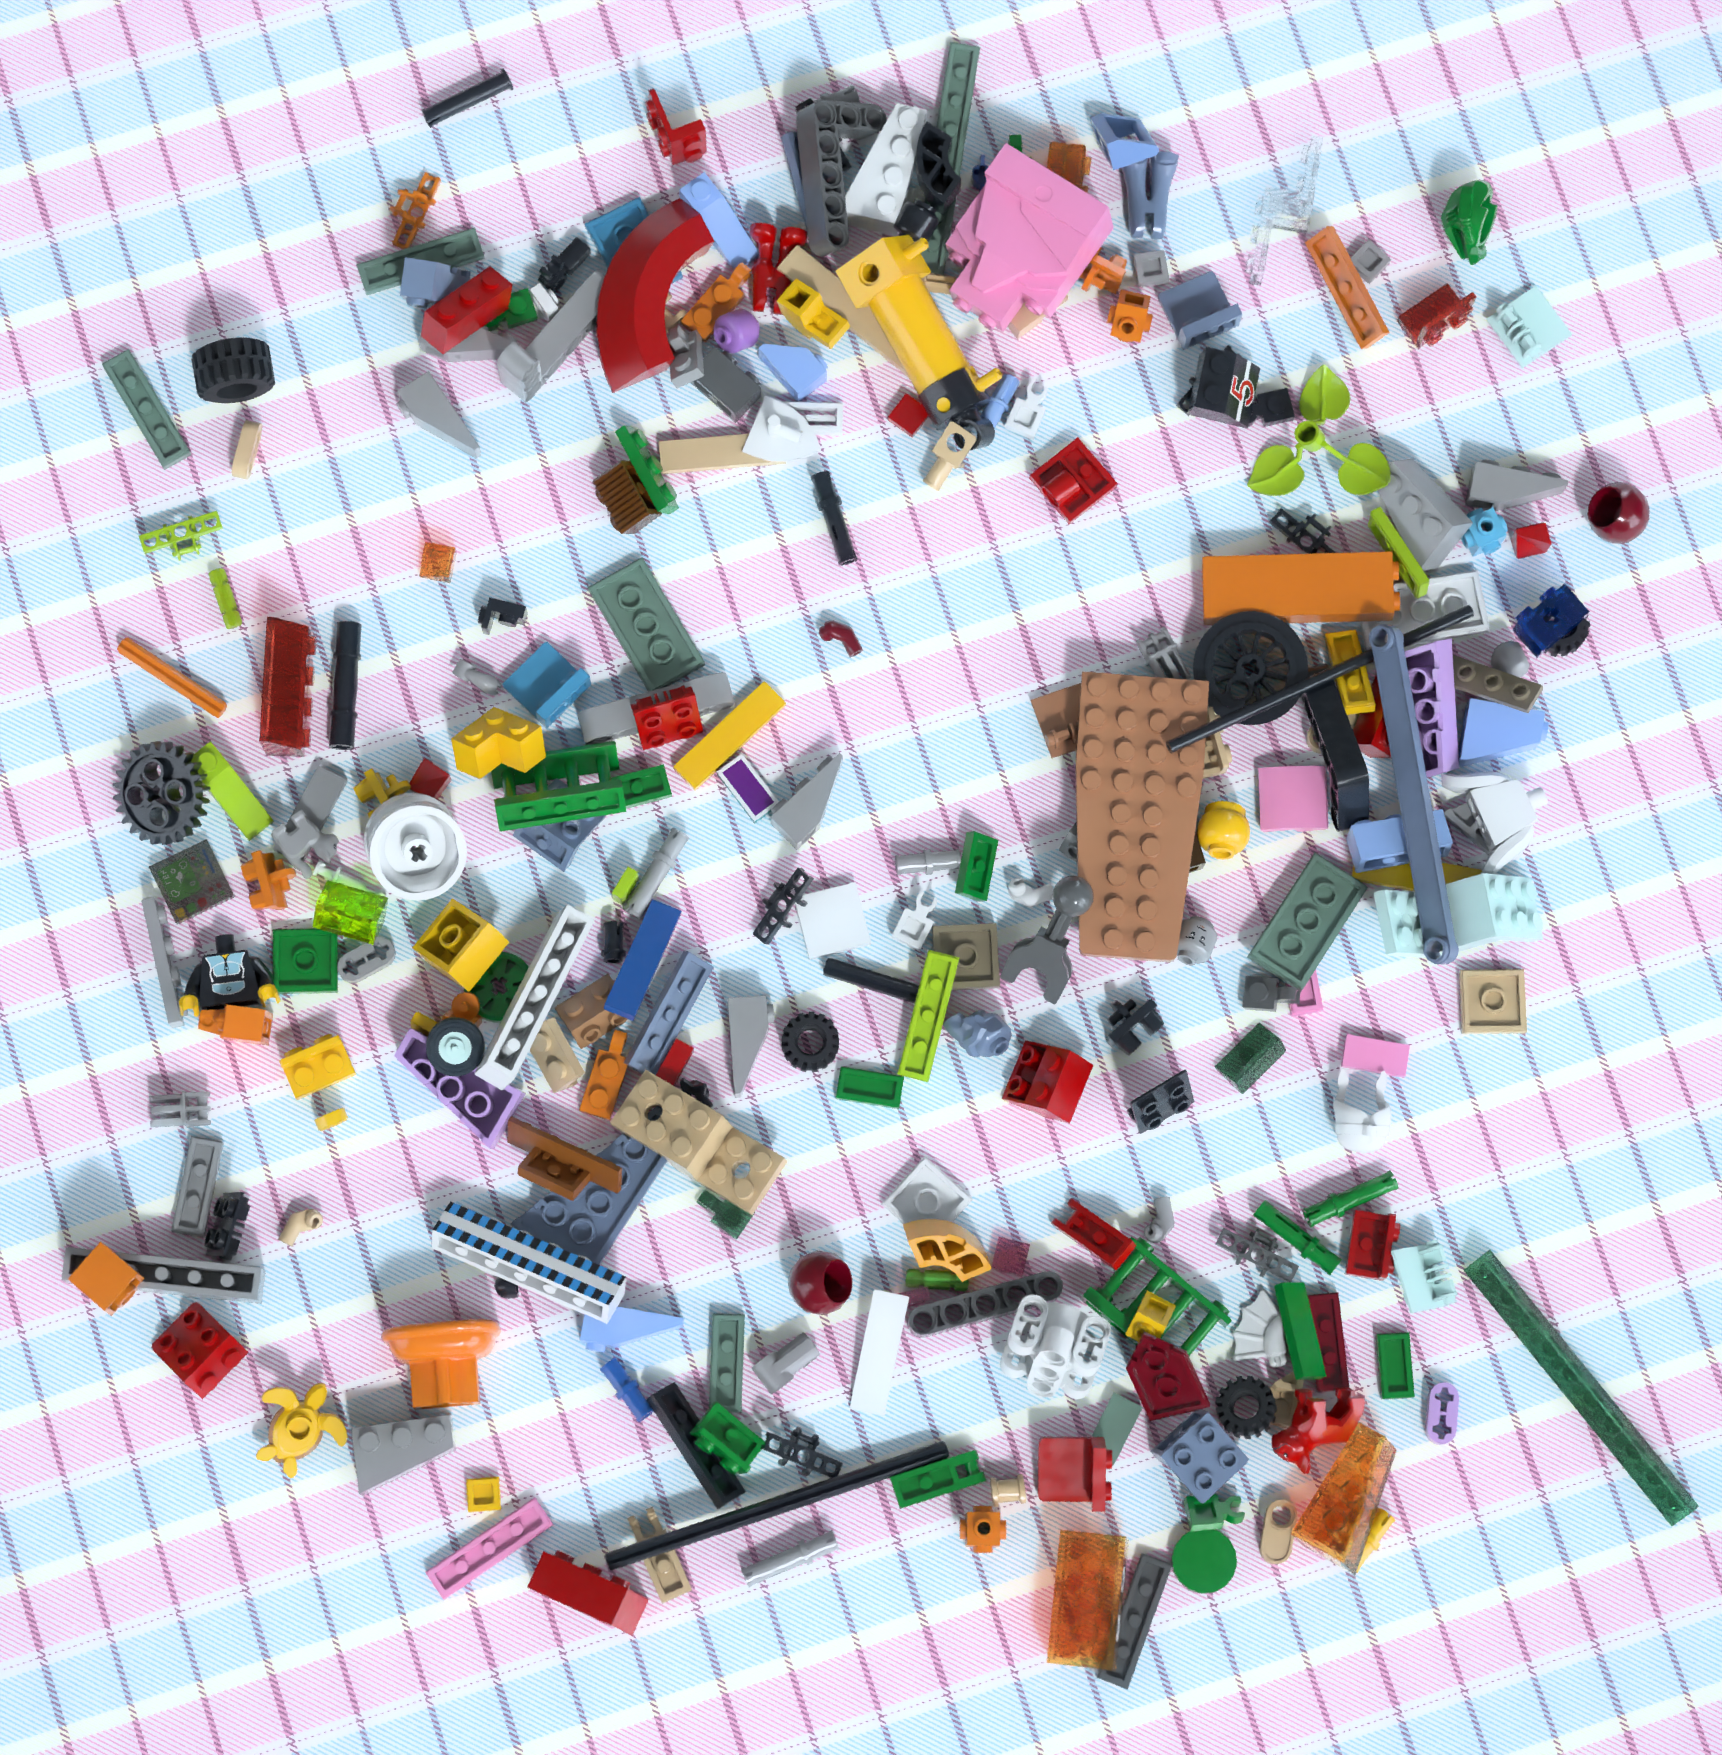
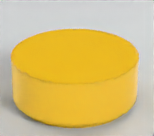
(331, 1119)

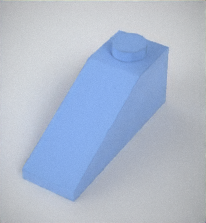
(726, 230)
(625, 1328)

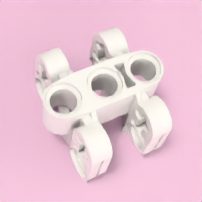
(1054, 1348)

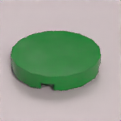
(1204, 1561)

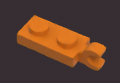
(719, 299)
(606, 1079)

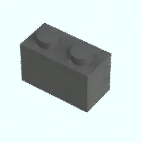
(727, 384)

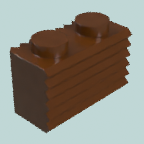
(625, 498)

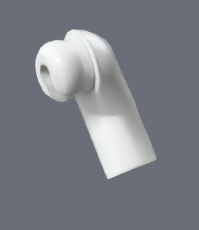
(1027, 895)

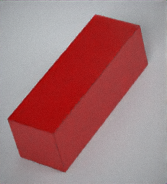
(675, 1062)

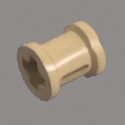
(1008, 1490)

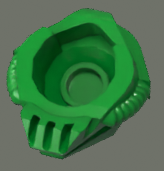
(1470, 219)

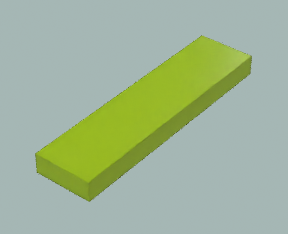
(928, 1015)

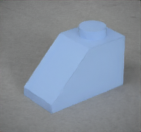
(794, 368)

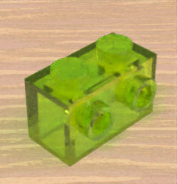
(350, 912)

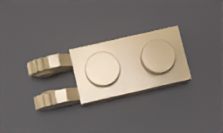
(665, 1568)

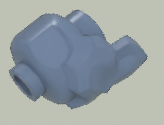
(980, 1033)

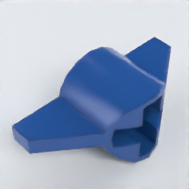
(978, 176)

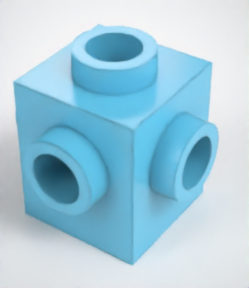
(1480, 541)

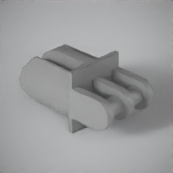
(1163, 656)
(182, 1109)

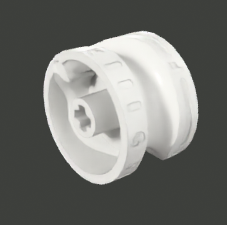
(438, 840)

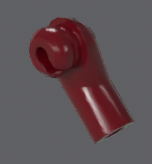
(843, 633)

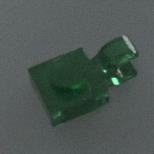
(727, 1216)

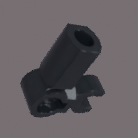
(555, 272)

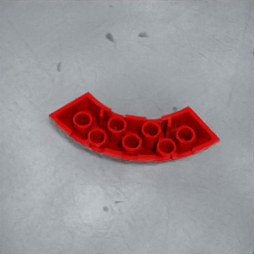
(636, 291)

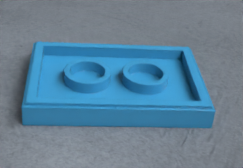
(614, 227)

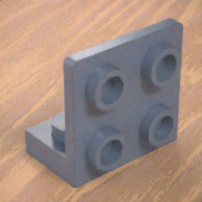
(1199, 310)
(558, 840)
(1200, 1454)

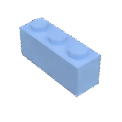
(1384, 843)

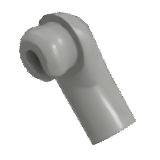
(1163, 1222)

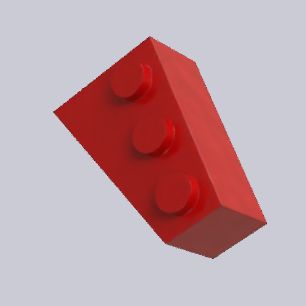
(587, 1591)

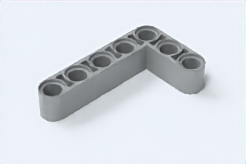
(530, 368)

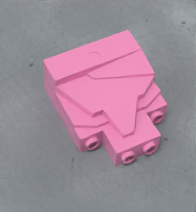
(1023, 240)

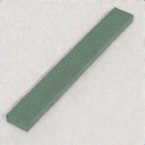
(953, 120)

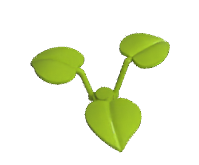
(1322, 398)

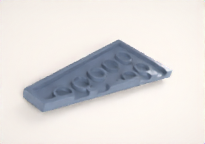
(597, 1215)

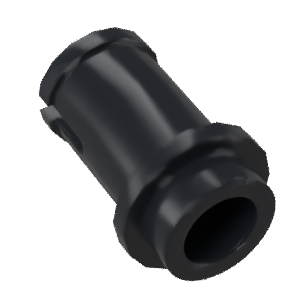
(613, 942)

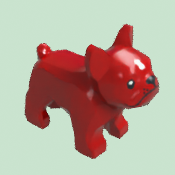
(1315, 1426)

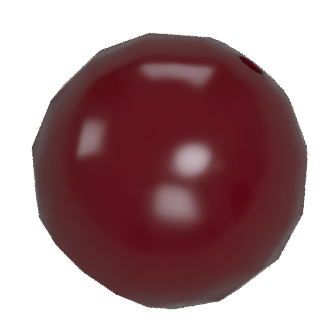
(1618, 513)
(820, 1282)

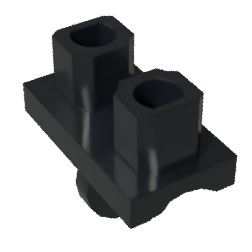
(1123, 1035)

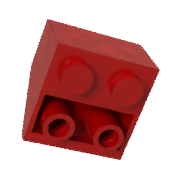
(1047, 1081)

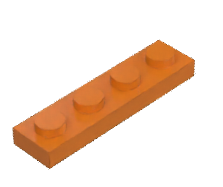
(1347, 287)

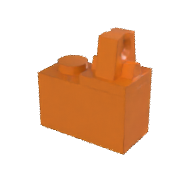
(238, 1024)

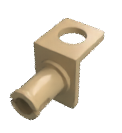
(947, 458)

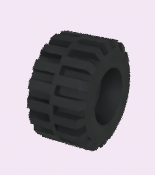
(233, 370)

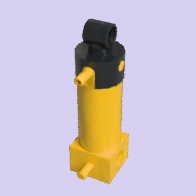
(891, 284)

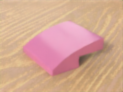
(1293, 798)

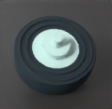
(455, 1046)

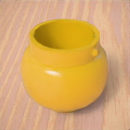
(1223, 829)

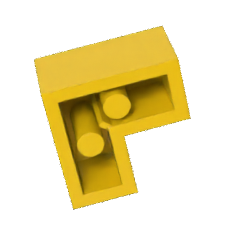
(495, 740)

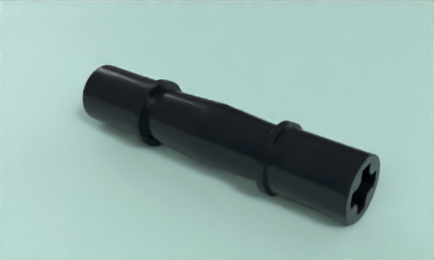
(345, 685)

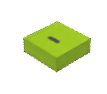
(625, 885)

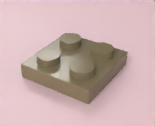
(977, 952)

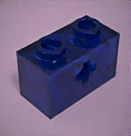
(1538, 634)

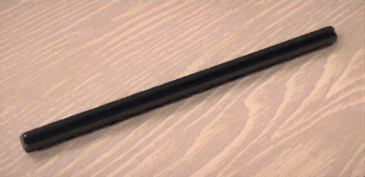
(776, 1505)

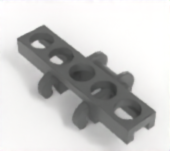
(1266, 1253)

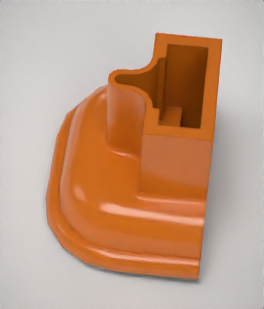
(443, 1359)

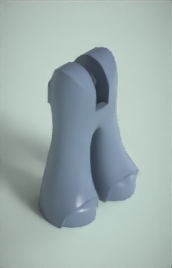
(1162, 171)

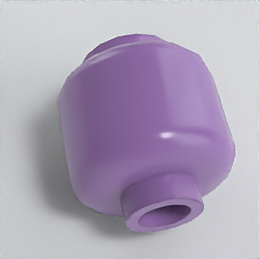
(736, 331)

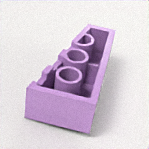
(1434, 704)
(472, 1099)

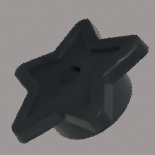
(698, 1089)

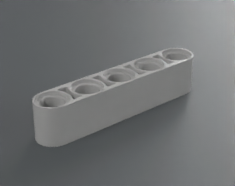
(617, 721)

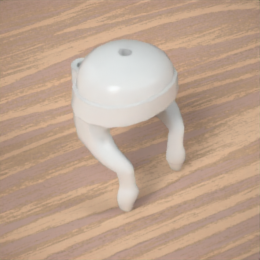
(1353, 1126)

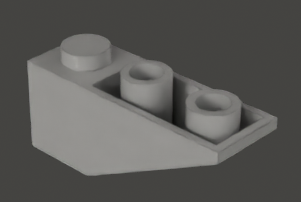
(476, 347)
(1508, 487)
(804, 812)

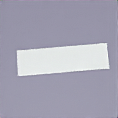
(879, 1352)

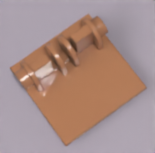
(1058, 719)

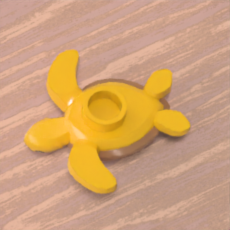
(298, 1426)

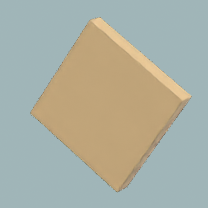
(1493, 1001)

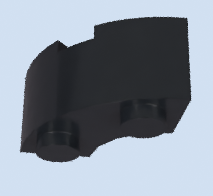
(933, 171)

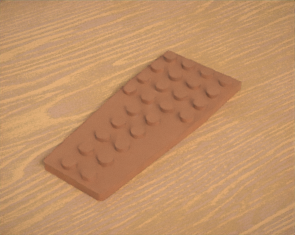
(1136, 810)

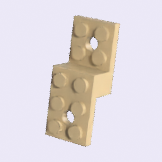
(698, 1142)

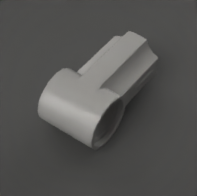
(780, 1366)

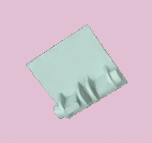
(1528, 326)
(1421, 1277)

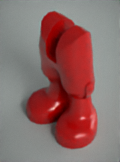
(763, 271)

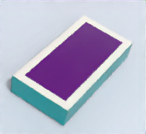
(747, 788)

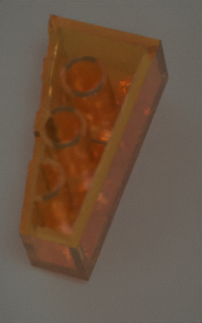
(1347, 1500)

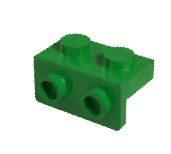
(727, 1438)

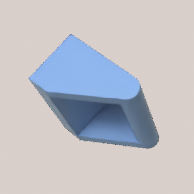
(1120, 151)

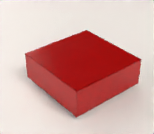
(908, 415)

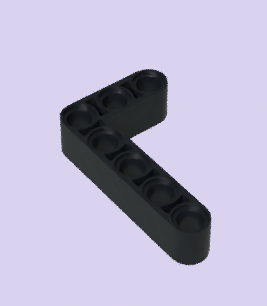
(1340, 753)

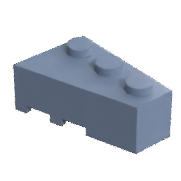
(429, 281)

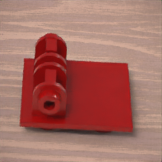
(667, 720)

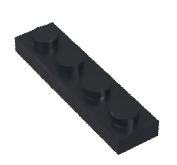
(679, 1421)

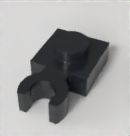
(1272, 408)

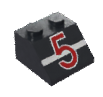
(1224, 388)

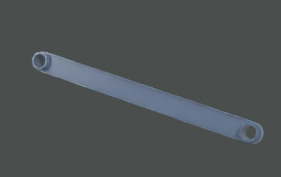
(1413, 794)

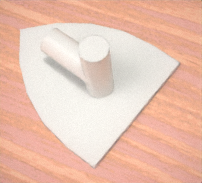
(780, 434)

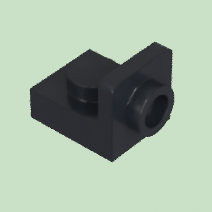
(506, 613)

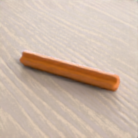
(172, 677)

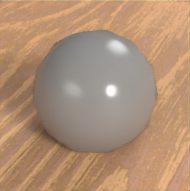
(1510, 659)

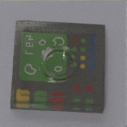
(191, 881)

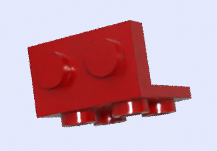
(680, 144)
(198, 1349)
(1074, 1470)

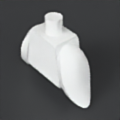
(1501, 812)

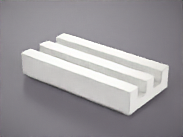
(821, 406)

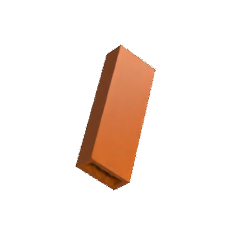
(1302, 586)

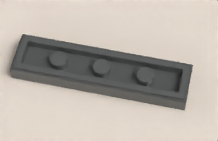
(1137, 1617)

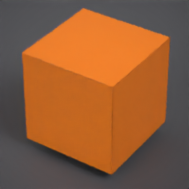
(106, 1279)

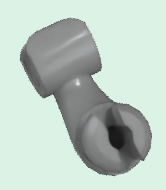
(483, 681)

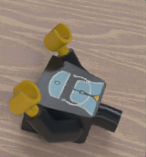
(228, 979)

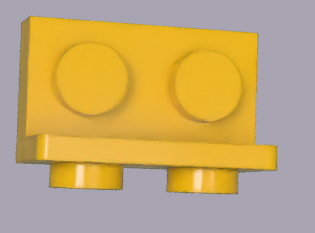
(317, 1066)

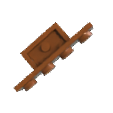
(559, 1164)

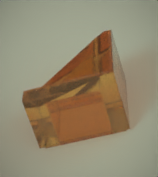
(437, 562)

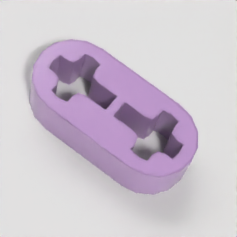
(1450, 1413)

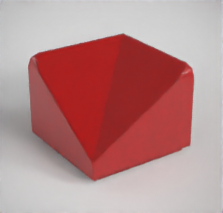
(1530, 540)
(429, 780)

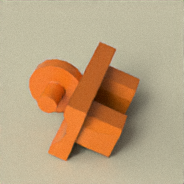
(1104, 273)
(272, 880)
(465, 1006)

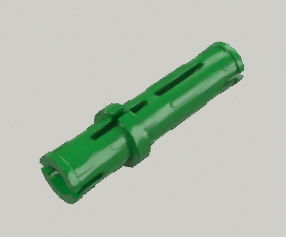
(1339, 1203)
(1297, 1237)

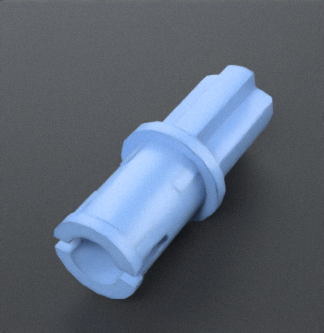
(1000, 398)

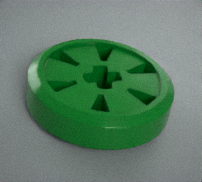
(507, 968)

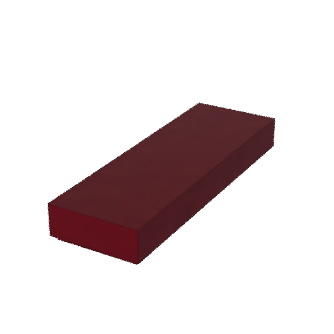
(1329, 1331)

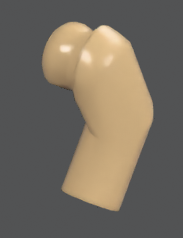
(300, 1222)

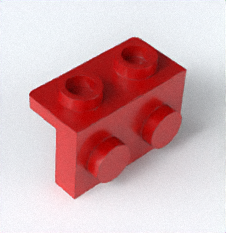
(1371, 1245)

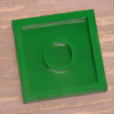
(305, 961)

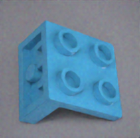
(547, 684)

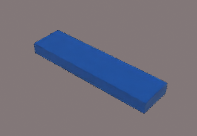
(642, 960)

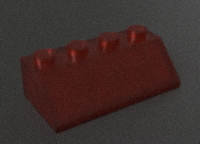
(286, 688)

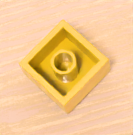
(460, 944)

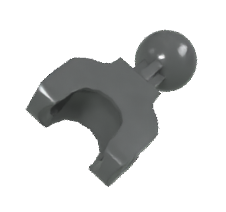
(1049, 948)

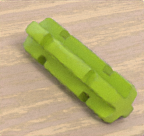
(225, 598)

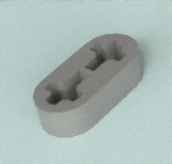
(371, 966)

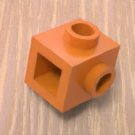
(1130, 316)
(969, 1531)

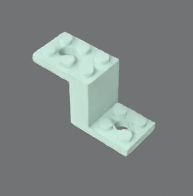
(1481, 910)

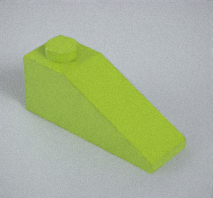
(231, 792)

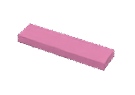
(489, 1548)

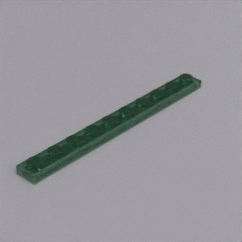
(1581, 1388)

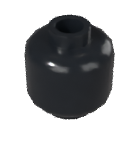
(916, 220)

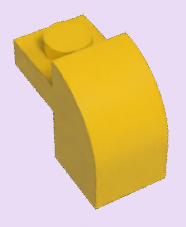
(810, 316)

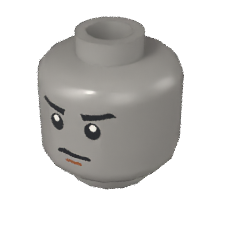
(1196, 941)

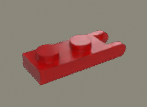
(1095, 1235)

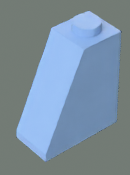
(1498, 731)

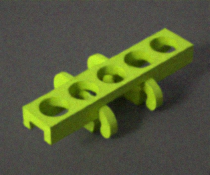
(172, 539)

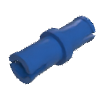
(627, 1389)

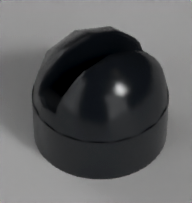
(506, 1289)

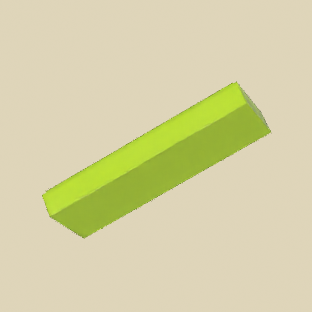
(1392, 542)

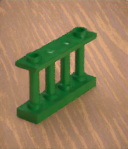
(560, 804)
(1101, 1298)

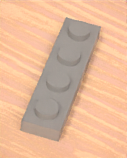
(162, 949)

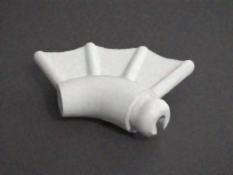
(1260, 1332)

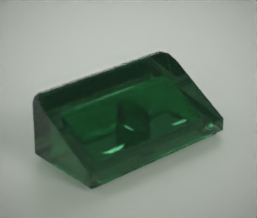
(1251, 1058)

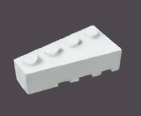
(886, 173)

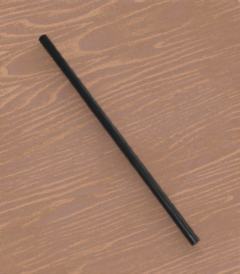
(1311, 682)

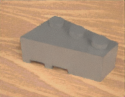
(398, 1448)

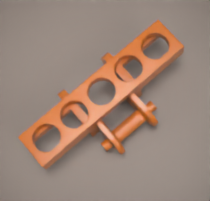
(406, 216)

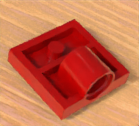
(1073, 481)

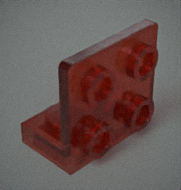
(1434, 315)

